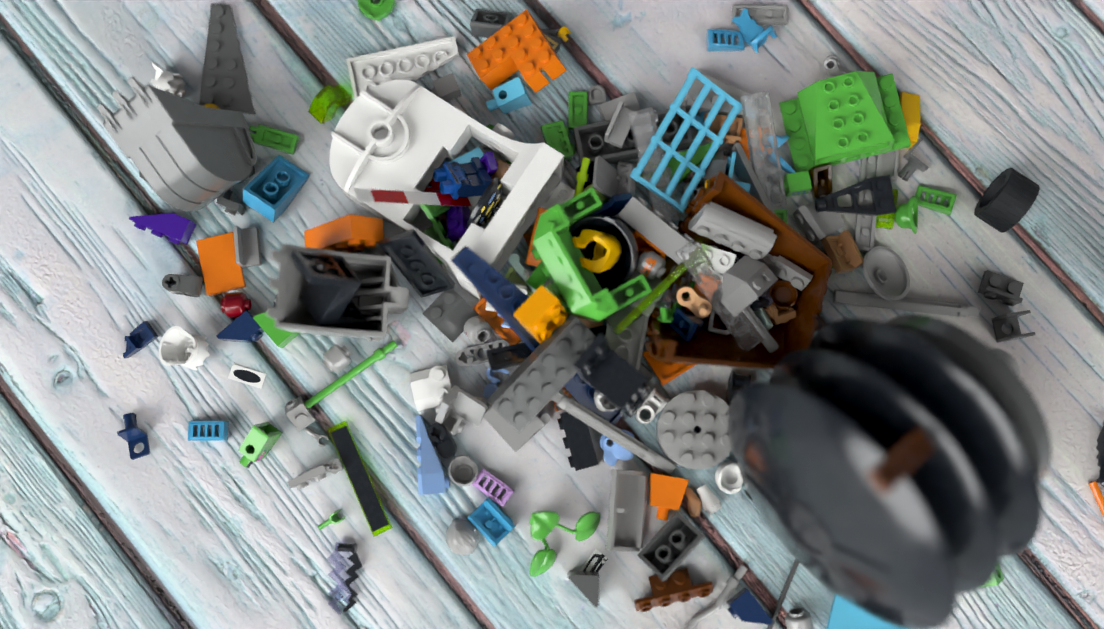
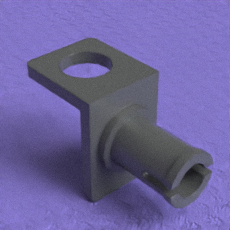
(913, 163)

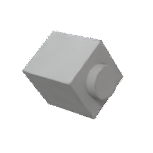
(446, 88)

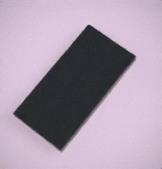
(417, 263)

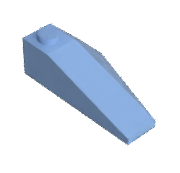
(431, 474)

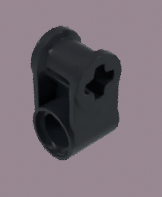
(735, 383)

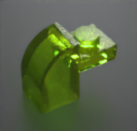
(327, 102)

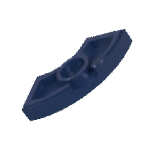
(614, 205)

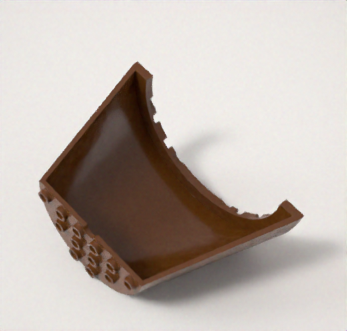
(723, 350)

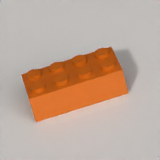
(346, 234)

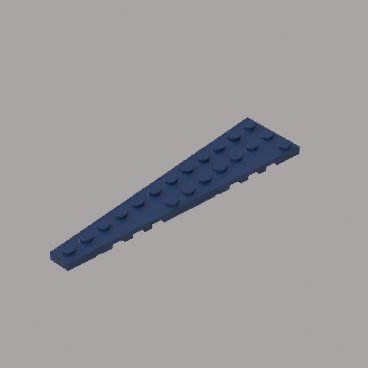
(506, 301)

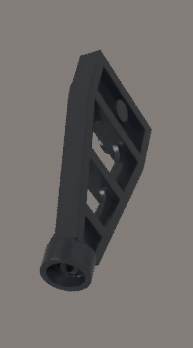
(881, 196)

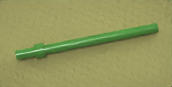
(379, 354)

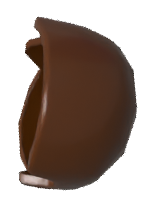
(783, 294)

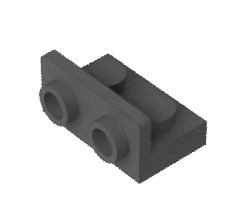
(1000, 287)

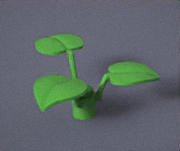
(543, 523)

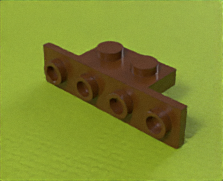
(673, 589)

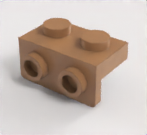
(733, 133)
(843, 252)

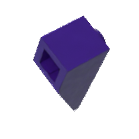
(170, 225)

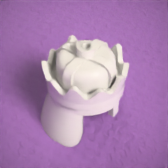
(168, 81)
(182, 348)

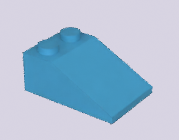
(274, 188)

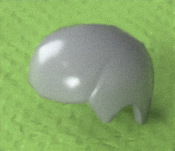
(462, 470)

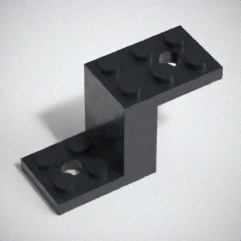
(329, 289)
(612, 377)

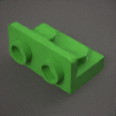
(556, 136)

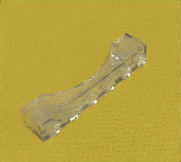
(708, 281)

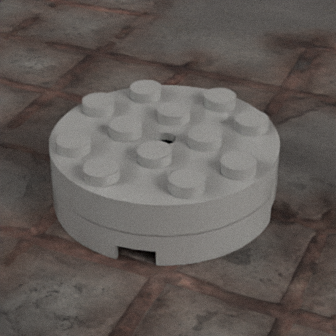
(677, 434)

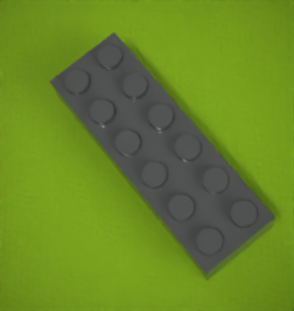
(591, 143)
(542, 374)

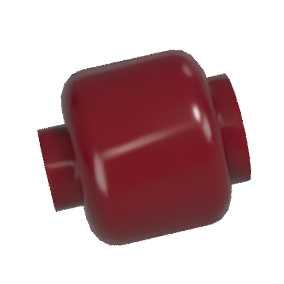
(235, 304)

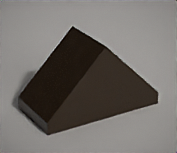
(821, 180)

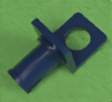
(133, 436)

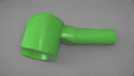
(332, 519)

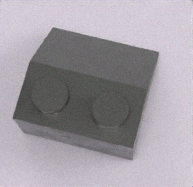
(449, 314)

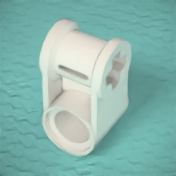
(653, 405)

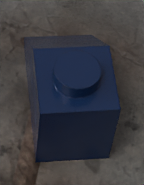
(686, 324)
(242, 330)
(747, 608)

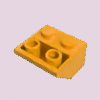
(541, 314)

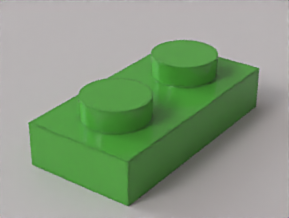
(577, 109)

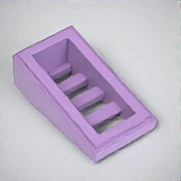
(507, 495)

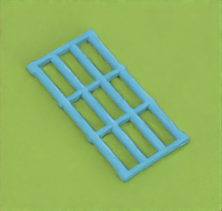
(671, 150)

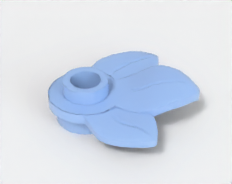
(614, 451)

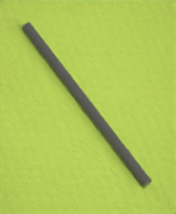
(783, 593)

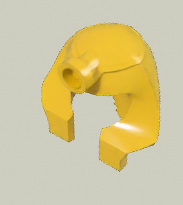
(606, 251)

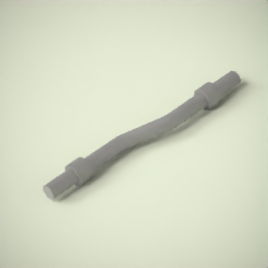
(732, 583)

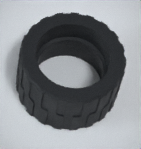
(1006, 200)

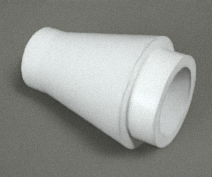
(708, 500)

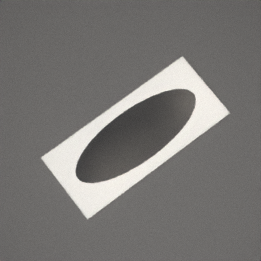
(246, 376)

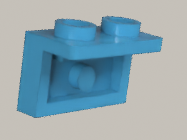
(491, 521)

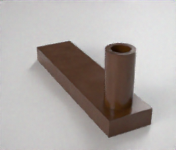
(900, 461)

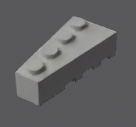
(712, 97)
(654, 227)

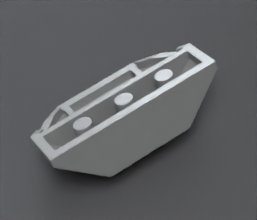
(745, 283)

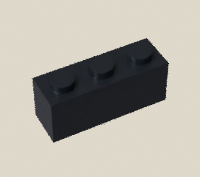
(578, 441)

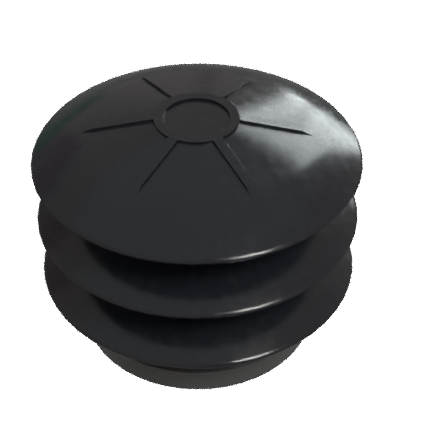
(842, 409)

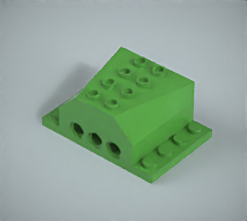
(844, 120)

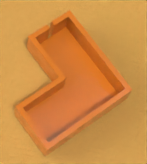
(513, 48)

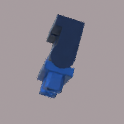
(462, 179)

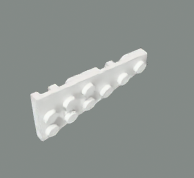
(400, 63)

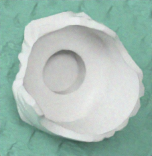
(729, 477)

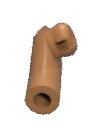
(694, 502)

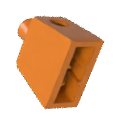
(666, 493)

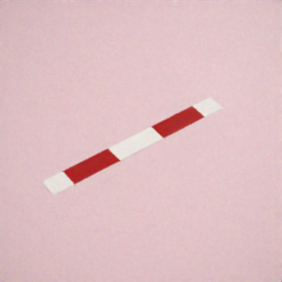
(411, 197)

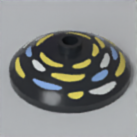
(487, 204)

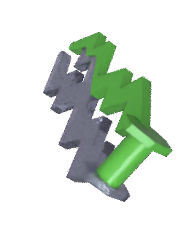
(670, 296)

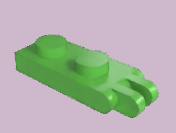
(274, 138)

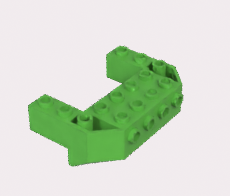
(561, 263)

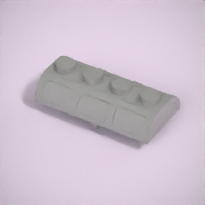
(733, 230)
(626, 510)

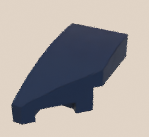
(139, 338)

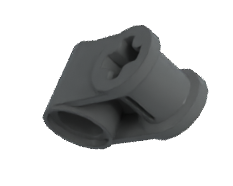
(185, 284)

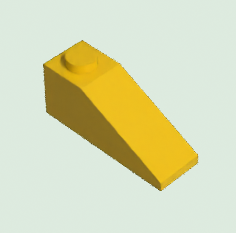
(911, 111)

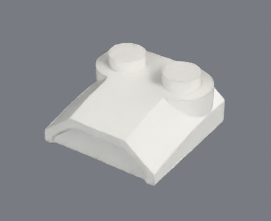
(430, 386)

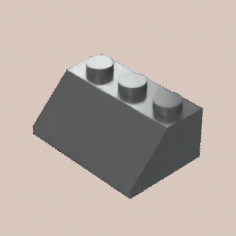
(670, 546)

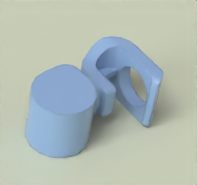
(493, 386)

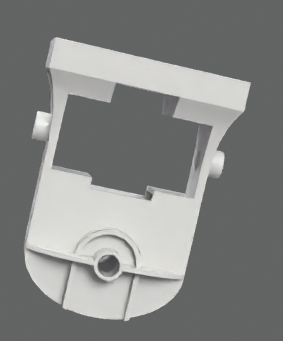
(405, 132)

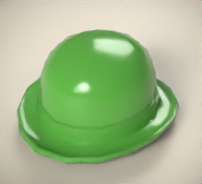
(907, 215)

